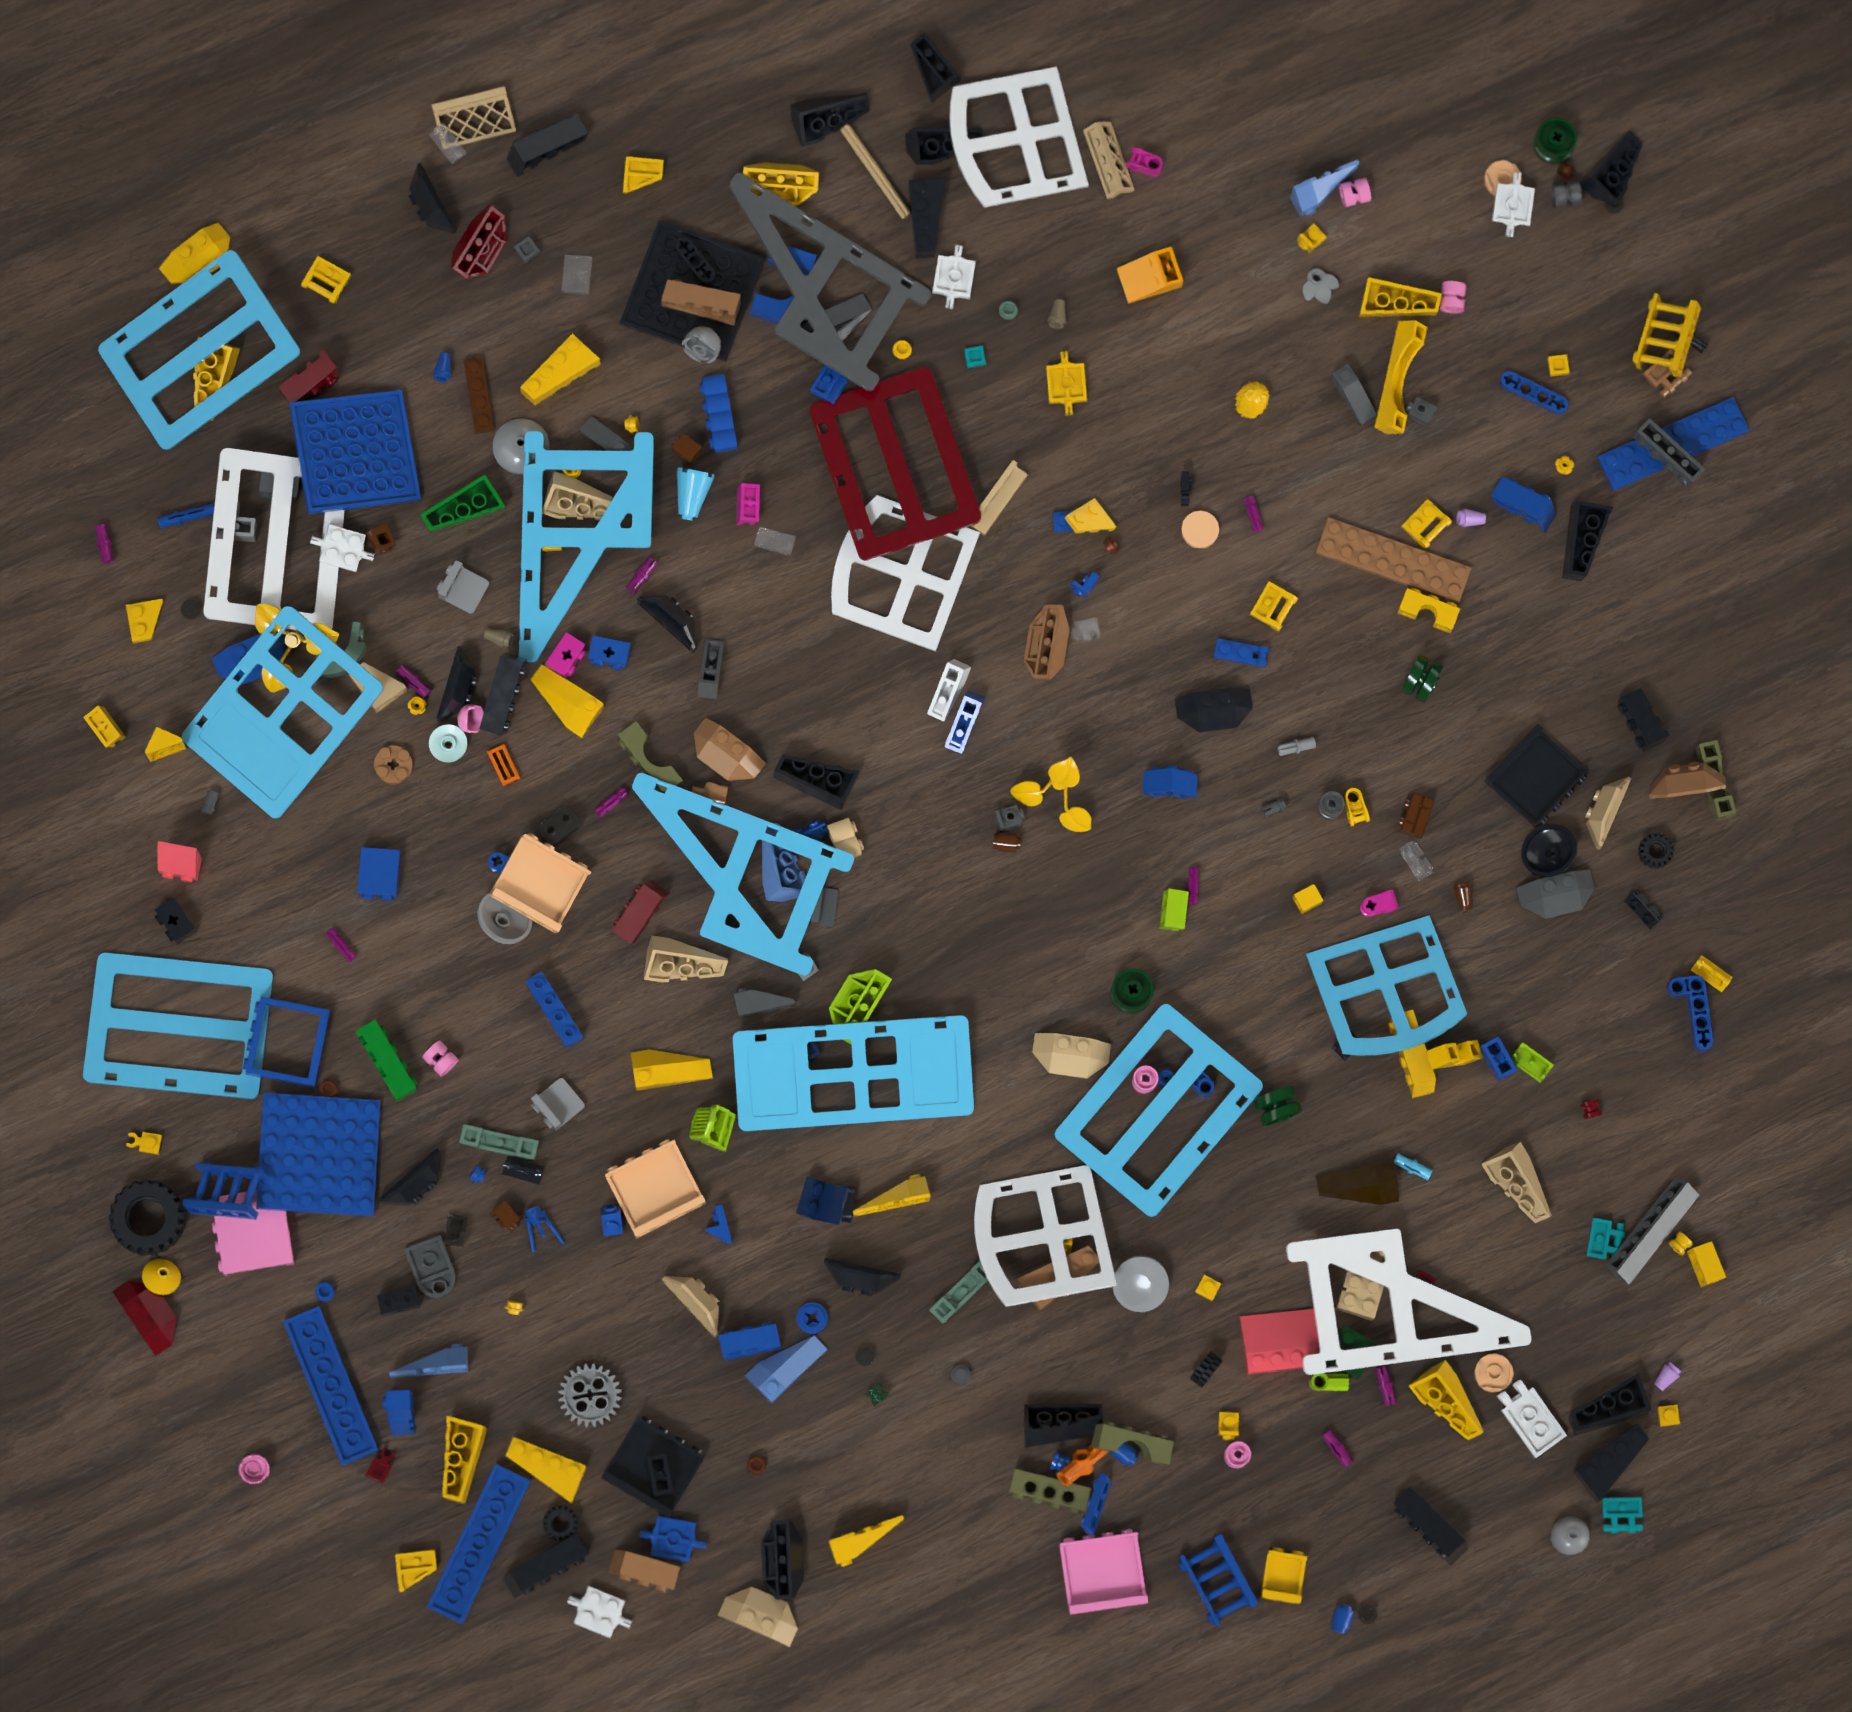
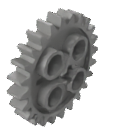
(592, 1413)

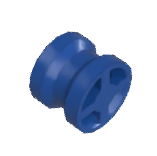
(1059, 1461)

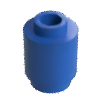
(1126, 1454)
(1342, 1618)

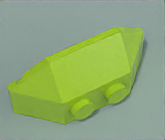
(858, 997)

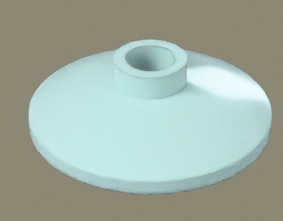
(445, 734)

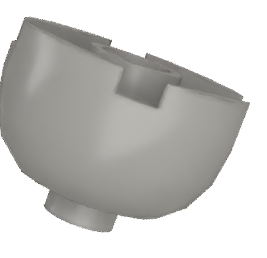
(702, 344)
(1570, 1535)

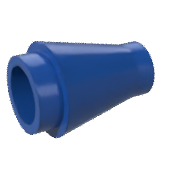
(442, 370)

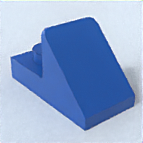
(721, 1231)

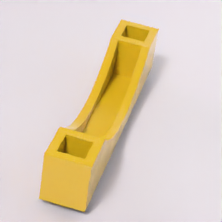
(1407, 342)

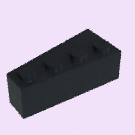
(1583, 536)
(1607, 1465)
(546, 1565)

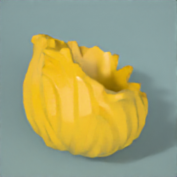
(1252, 399)

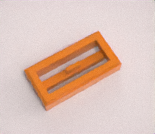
(510, 779)

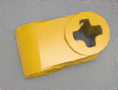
(1356, 808)

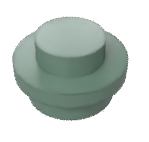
(1008, 310)

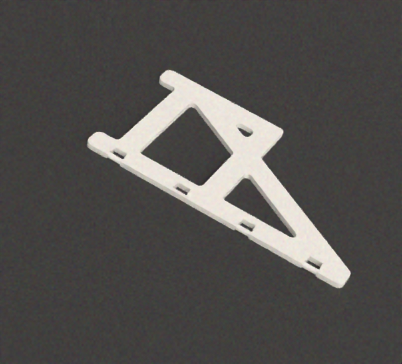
(1353, 1254)

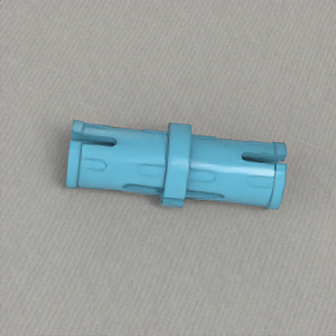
(1413, 1166)

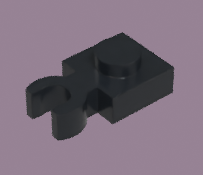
(1185, 484)

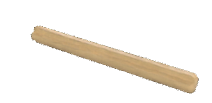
(875, 171)

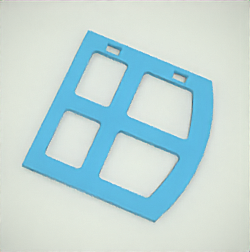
(1384, 980)

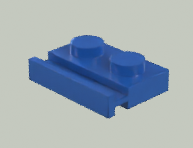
(828, 385)

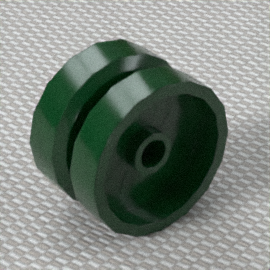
(1555, 141)
(1424, 679)
(1135, 980)
(1278, 1106)

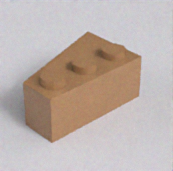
(644, 1570)

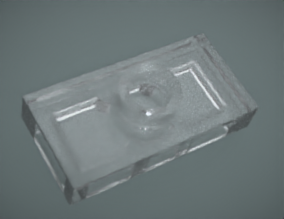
(774, 541)

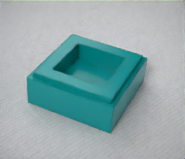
(975, 356)

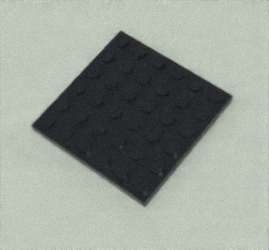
(734, 272)

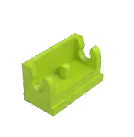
(1174, 909)
(1531, 1062)

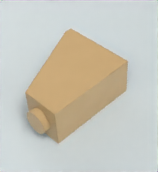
(391, 687)

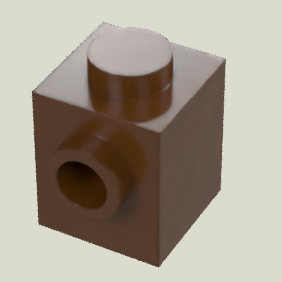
(686, 449)

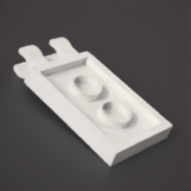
(1531, 1419)

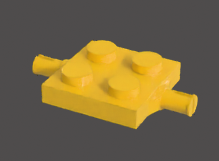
(1066, 383)

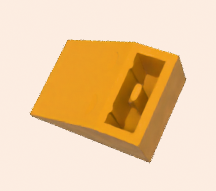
(1150, 275)

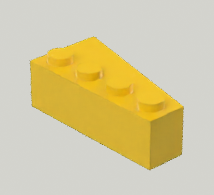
(1393, 299)
(559, 370)
(1415, 1062)
(463, 1450)
(551, 1469)

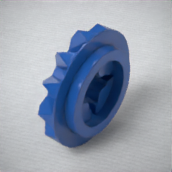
(821, 1317)

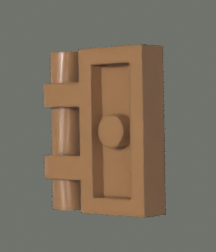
(1658, 375)

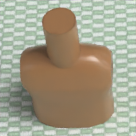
(713, 791)

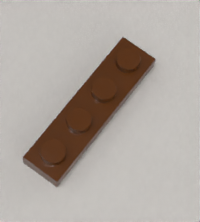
(478, 395)

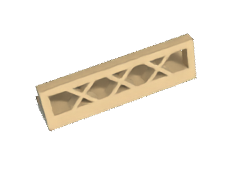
(1105, 159)
(999, 497)

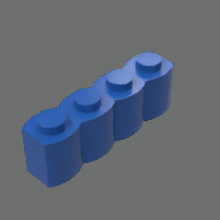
(719, 413)

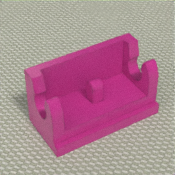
(747, 504)

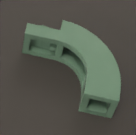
(354, 649)

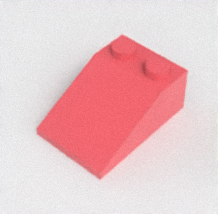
(178, 861)

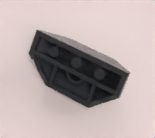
(428, 202)
(671, 617)
(458, 686)
(1214, 709)
(415, 1183)
(859, 1277)
(782, 1559)

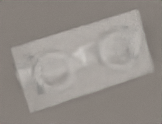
(447, 143)
(1419, 868)

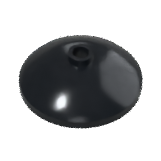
(1544, 843)

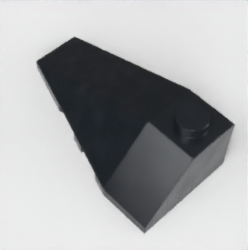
(821, 116)
(933, 145)
(1611, 175)

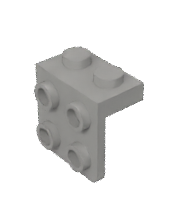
(462, 588)
(557, 1104)

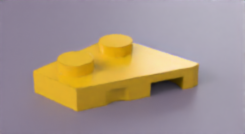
(641, 172)
(1090, 518)
(143, 619)
(414, 1567)

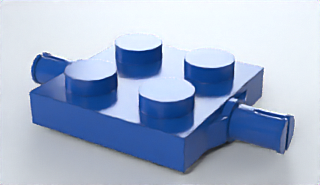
(673, 1539)

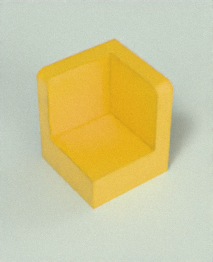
(1307, 899)

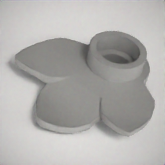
(1319, 289)

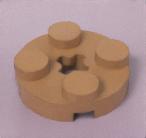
(386, 756)

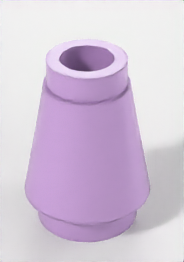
(1470, 518)
(1667, 1376)

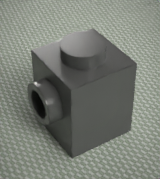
(1420, 411)

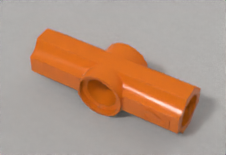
(1081, 1465)

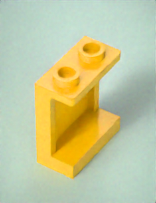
(1283, 1576)

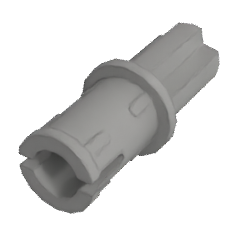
(1296, 746)

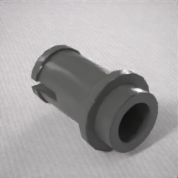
(209, 803)
(1275, 806)

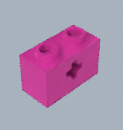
(566, 646)

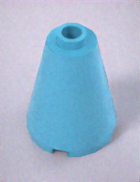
(692, 491)

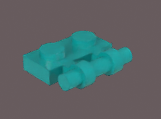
(1599, 1238)
(1622, 1508)

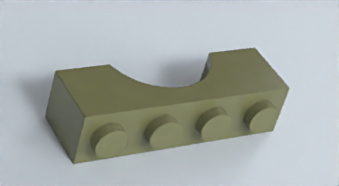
(634, 740)
(1721, 799)
(1154, 1449)

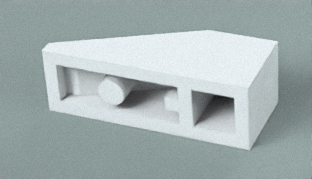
(948, 689)

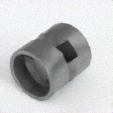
(1566, 194)
(1331, 805)

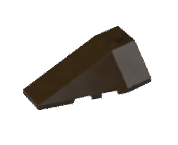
(1367, 1184)

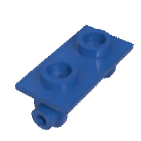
(813, 829)

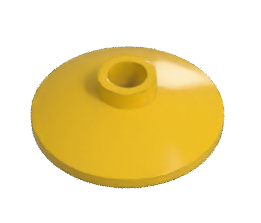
(156, 1282)

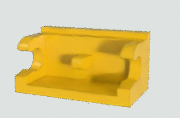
(104, 726)
(1706, 1264)

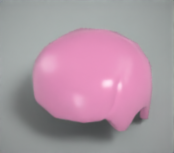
(470, 718)
(254, 1468)

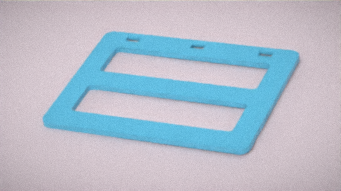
(256, 309)
(1204, 1053)
(150, 1077)

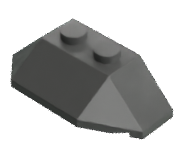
(1557, 894)

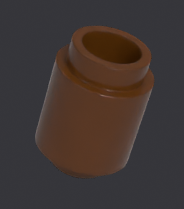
(1006, 842)

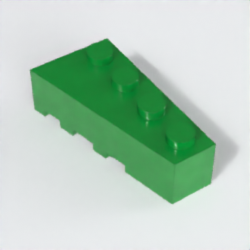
(463, 506)
(386, 1061)

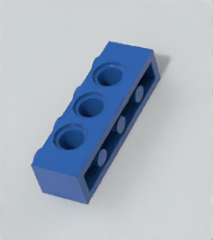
(554, 1010)

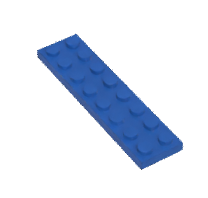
(1693, 434)
(330, 1386)
(478, 1544)

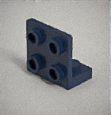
(822, 1201)

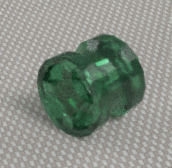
(877, 1394)

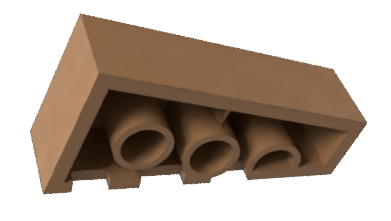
(701, 301)
(1078, 1263)

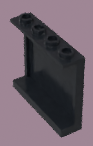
(1536, 777)
(628, 1467)

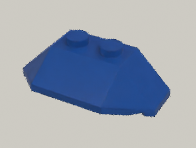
(231, 656)

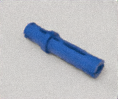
(185, 516)

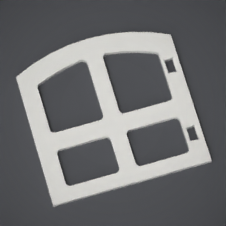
(1024, 135)
(910, 577)
(1052, 1234)

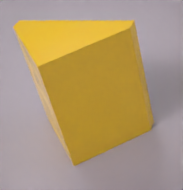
(163, 744)

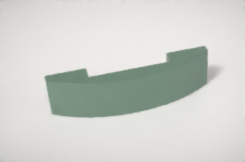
(498, 1142)
(959, 1293)

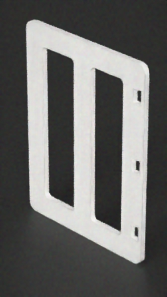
(220, 553)

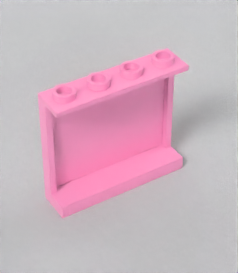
(252, 1243)
(1103, 1572)

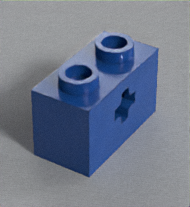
(601, 646)
(1498, 1059)

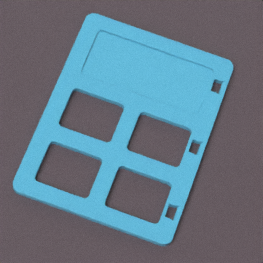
(252, 747)

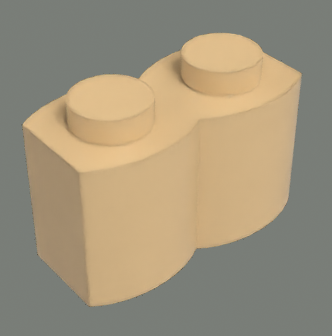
(843, 837)

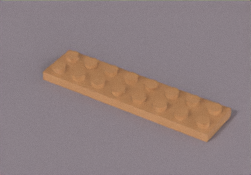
(1393, 560)

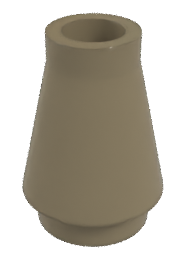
(1057, 316)
(499, 637)

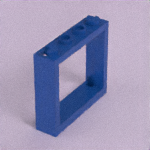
(256, 1027)

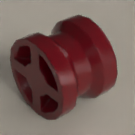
(1591, 1109)

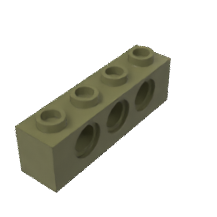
(1018, 1491)

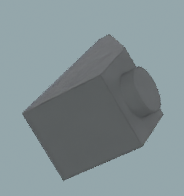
(1353, 394)
(603, 437)
(710, 669)
(756, 1002)

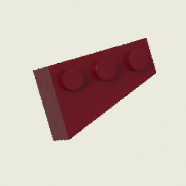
(311, 380)
(639, 911)

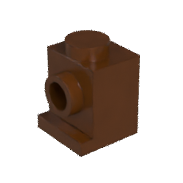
(382, 533)
(506, 1217)

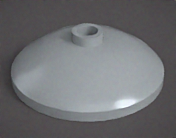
(505, 447)
(513, 927)

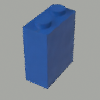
(379, 873)

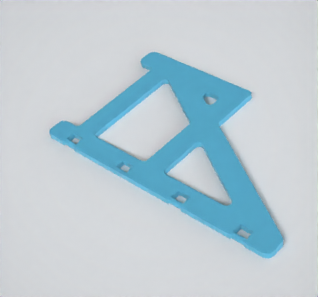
(632, 498)
(753, 935)

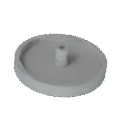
(1141, 1283)

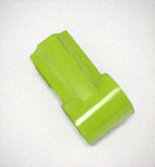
(1331, 1382)

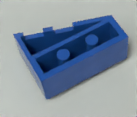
(1524, 502)
(749, 1341)
(400, 1411)

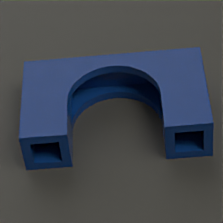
(772, 309)

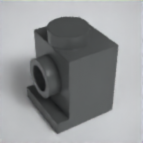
(1005, 823)

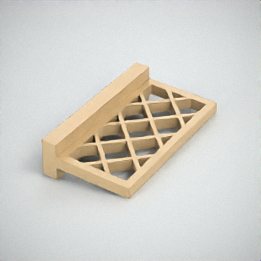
(471, 101)

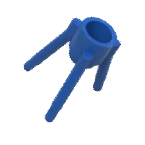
(535, 1217)

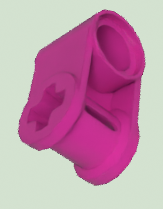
(1143, 161)
(1382, 903)

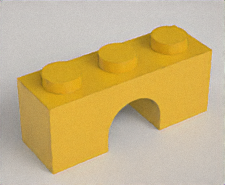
(1444, 613)
(1454, 1055)

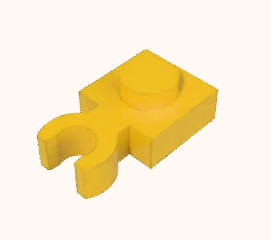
(148, 1143)

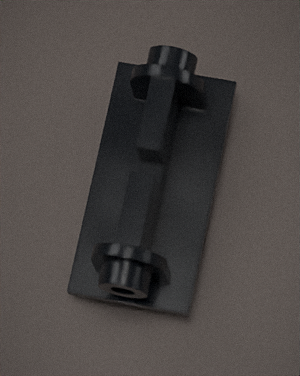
(1637, 902)
(523, 1170)

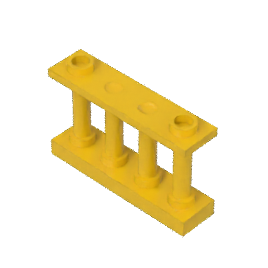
(1680, 347)

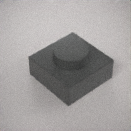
(526, 249)

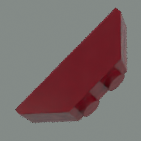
(480, 244)
(149, 1315)

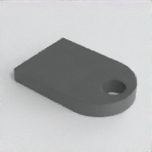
(431, 1265)

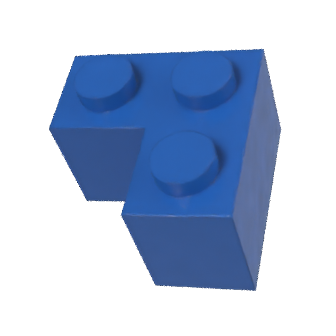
(1170, 782)

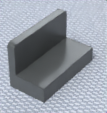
(825, 908)

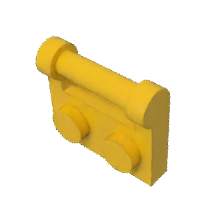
(329, 274)
(1422, 519)
(1267, 603)

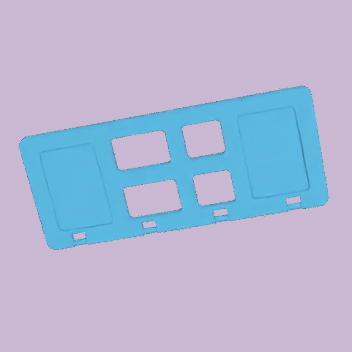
(930, 1070)

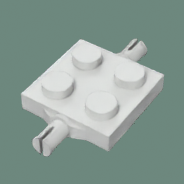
(1513, 204)
(954, 277)
(342, 548)
(599, 1611)

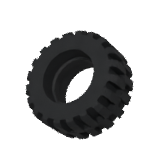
(128, 1199)

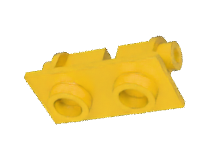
(1711, 973)

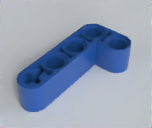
(1694, 1013)

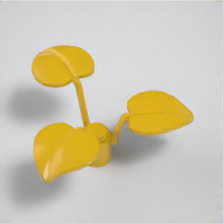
(263, 617)
(1062, 775)

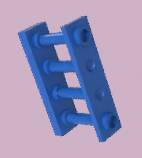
(229, 1207)
(1227, 1564)

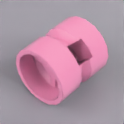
(1361, 192)
(1452, 300)
(445, 1063)
(1145, 1079)
(1237, 1455)

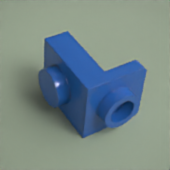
(611, 1220)

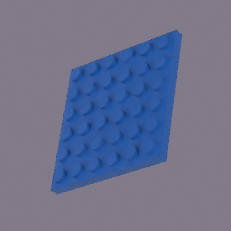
(354, 452)
(318, 1154)

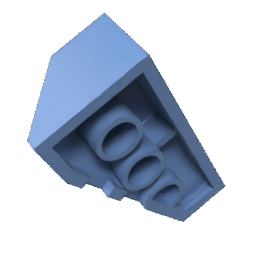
(1313, 192)
(780, 872)
(443, 1362)
(782, 1369)

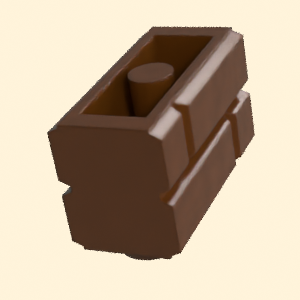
(1416, 816)

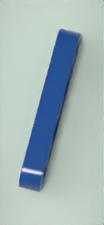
(1532, 395)

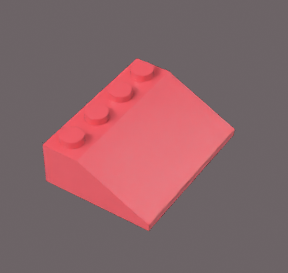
(1278, 1340)

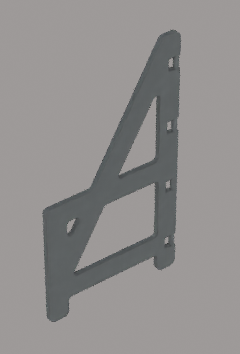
(824, 342)

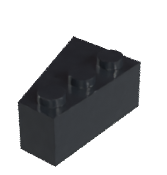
(934, 68)
(1642, 720)

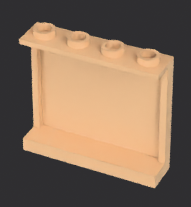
(539, 882)
(654, 1188)

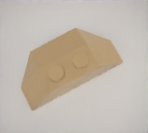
(1605, 809)
(1070, 1054)
(698, 1302)
(760, 1614)

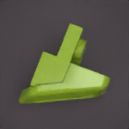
(712, 1126)

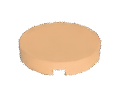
(1499, 173)
(1200, 529)
(1493, 1373)

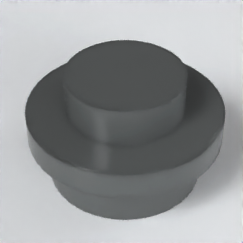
(960, 1374)

